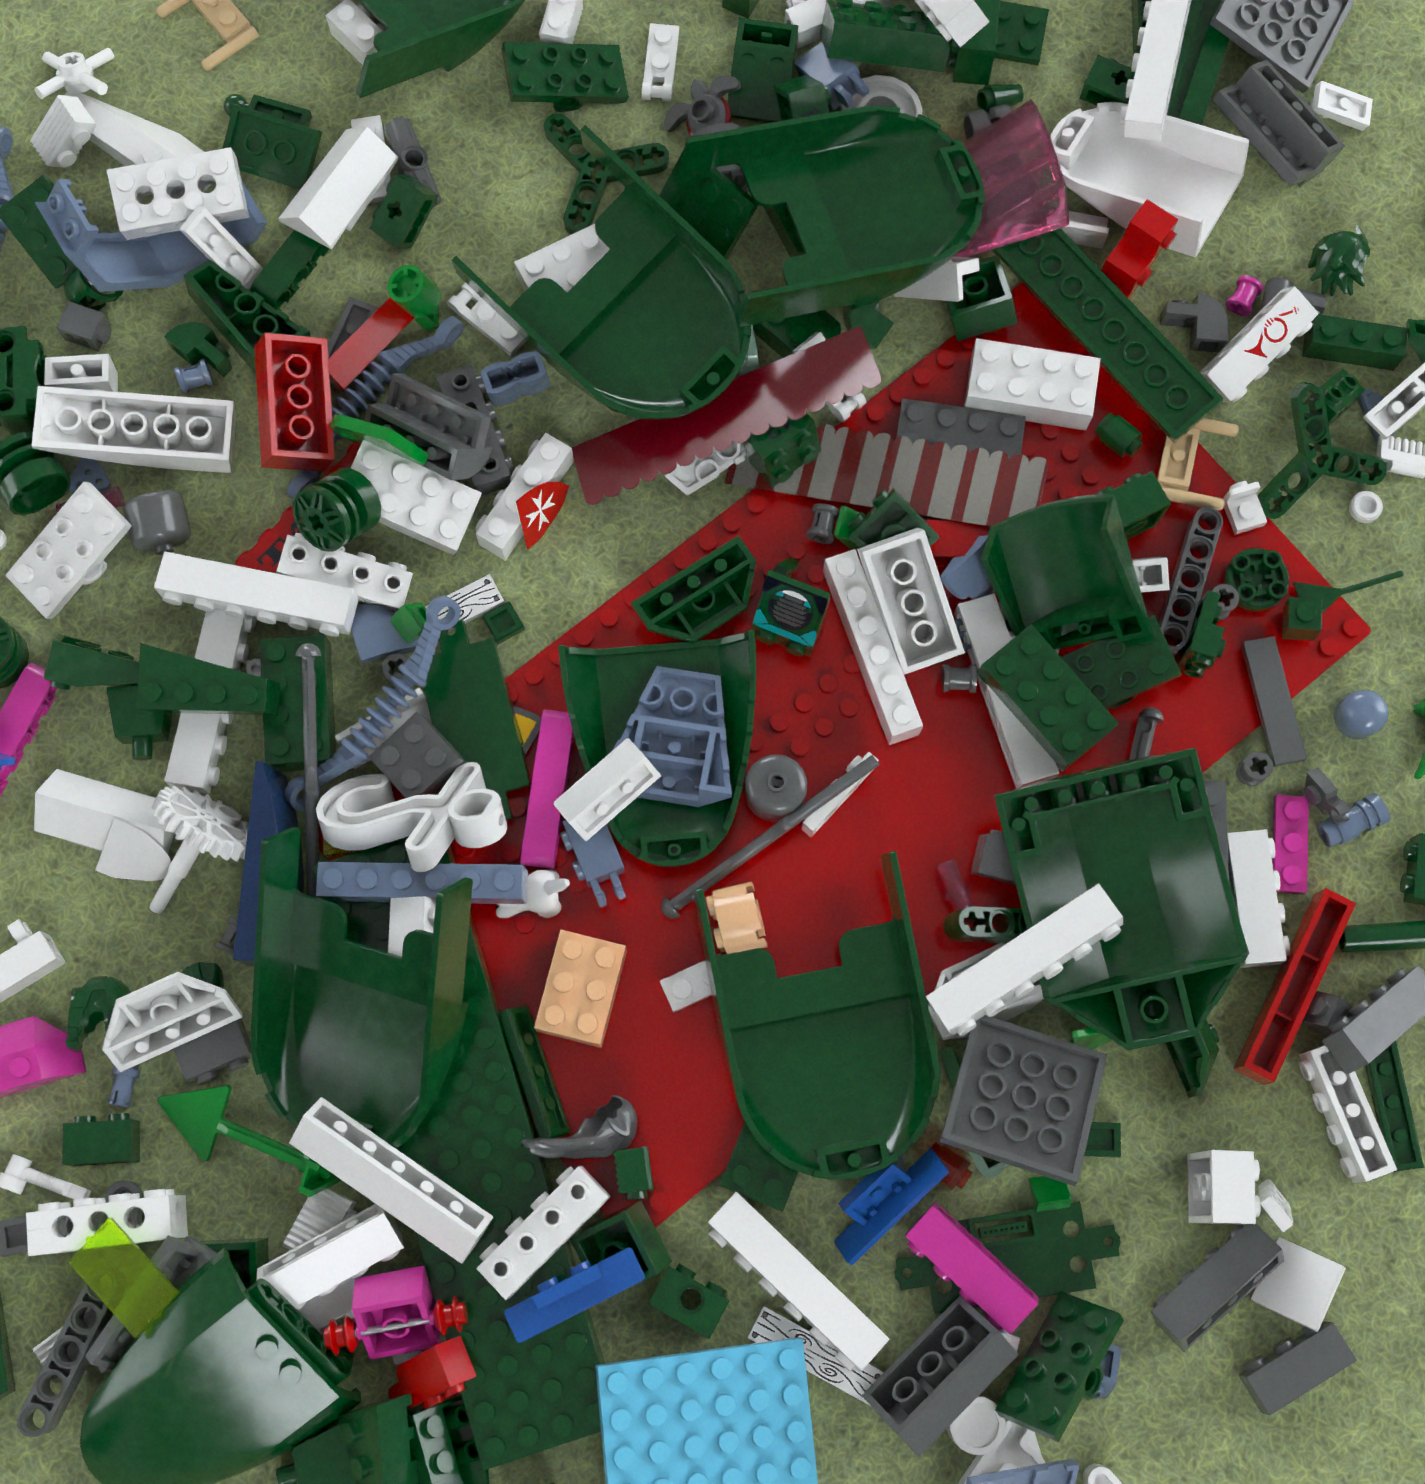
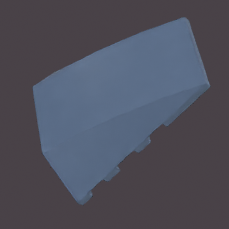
(683, 737)

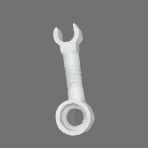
(19, 1173)

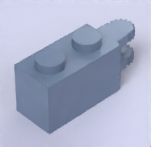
(837, 74)
(596, 860)

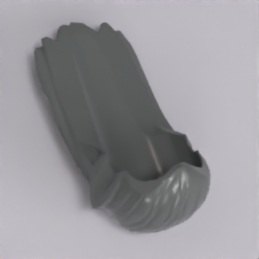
(598, 1136)

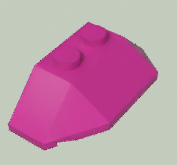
(34, 1056)

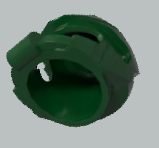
(90, 1006)

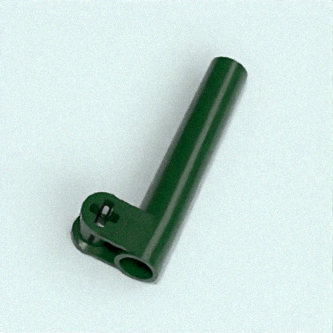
(1383, 936)

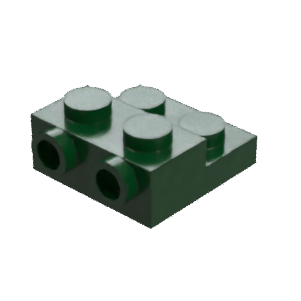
(888, 518)
(1205, 638)

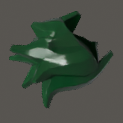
(1340, 260)

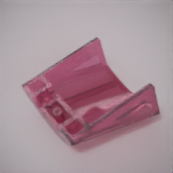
(1019, 179)

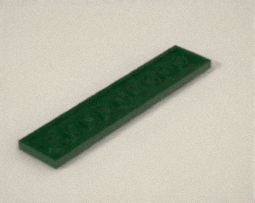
(1112, 330)

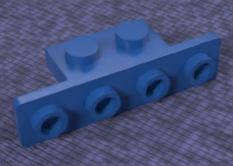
(883, 1200)
(573, 1295)

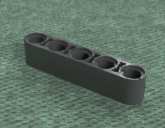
(1193, 569)
(60, 1364)

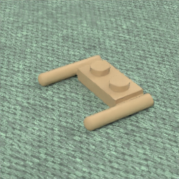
(226, 21)
(1178, 464)

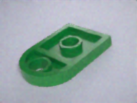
(384, 437)

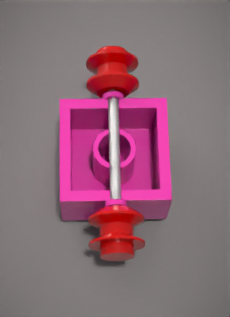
(395, 1315)

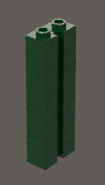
(1198, 63)

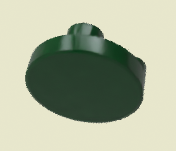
(1258, 578)

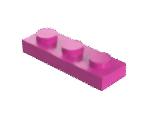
(1291, 842)

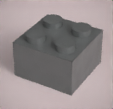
(417, 758)

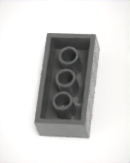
(940, 1375)

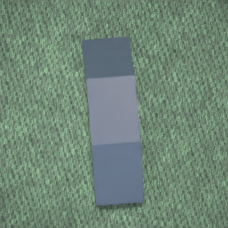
(137, 263)

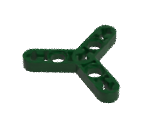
(585, 162)
(1326, 463)

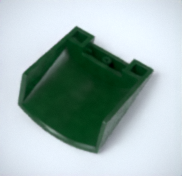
(1067, 572)

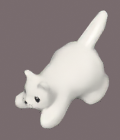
(541, 895)

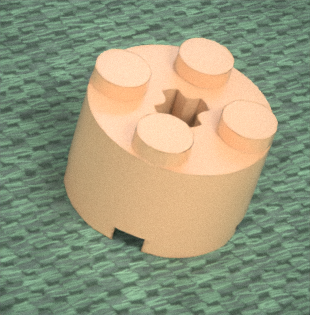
(737, 918)

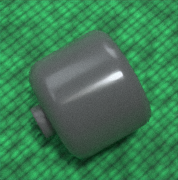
(157, 521)
(760, 784)

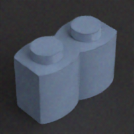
(519, 377)

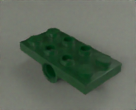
(564, 74)
(1124, 669)
(1060, 1366)

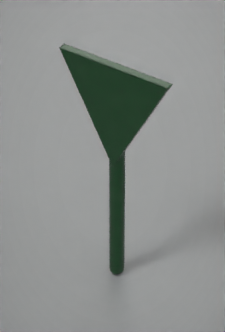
(1330, 594)

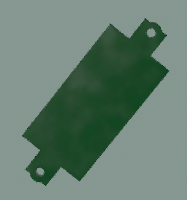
(475, 710)
(1037, 1260)

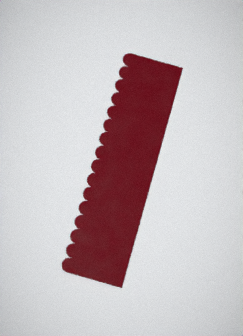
(747, 405)

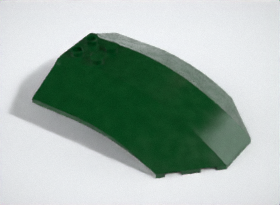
(1156, 853)

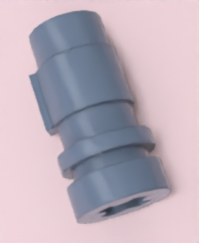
(1363, 816)

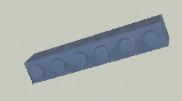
(398, 880)

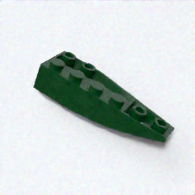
(445, 1445)

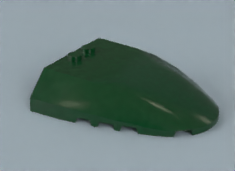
(605, 690)
(206, 1391)

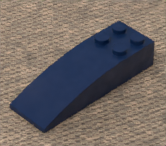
(268, 816)

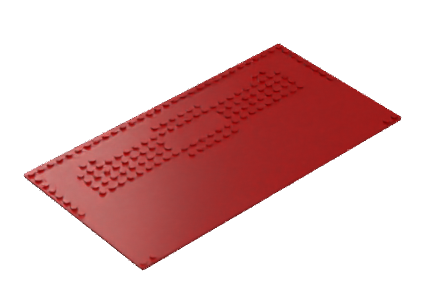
(921, 800)

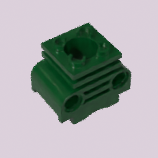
(20, 375)

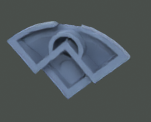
(966, 574)
(376, 635)

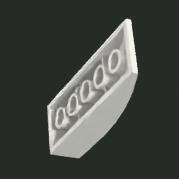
(136, 428)

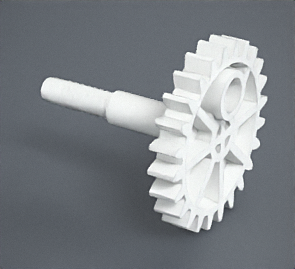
(203, 827)

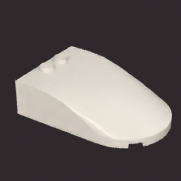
(1184, 173)

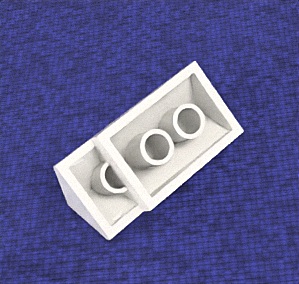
(340, 187)
(85, 808)

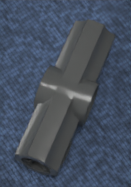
(407, 148)

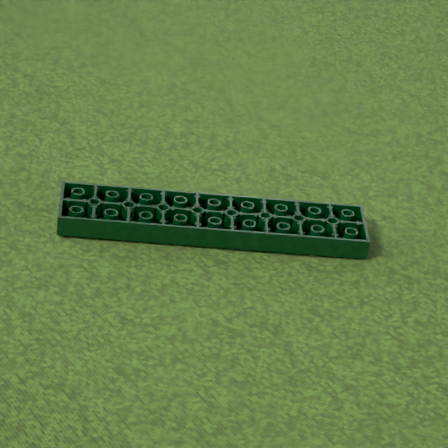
(471, 1139)

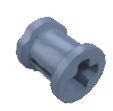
(194, 376)

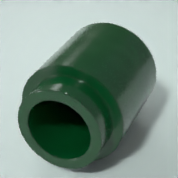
(1119, 435)

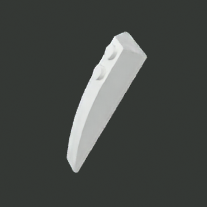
(132, 138)

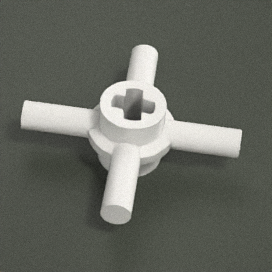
(74, 73)

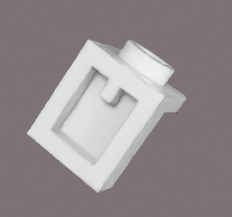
(1244, 507)

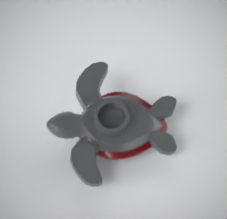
(707, 108)

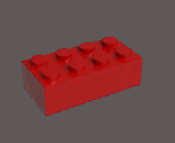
(294, 402)

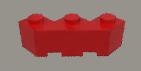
(1137, 250)

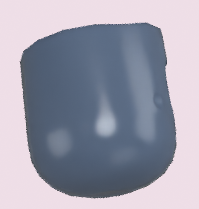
(1361, 714)

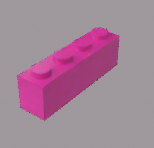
(972, 1268)

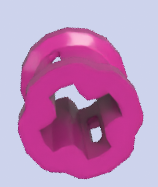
(1244, 295)

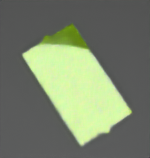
(123, 1277)

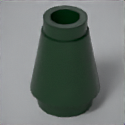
(999, 94)

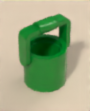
(416, 295)

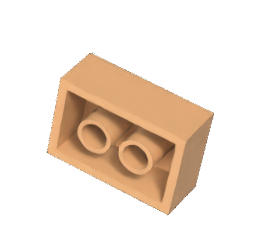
(580, 988)

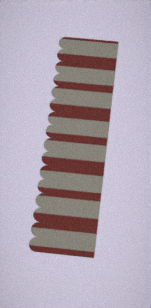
(930, 479)

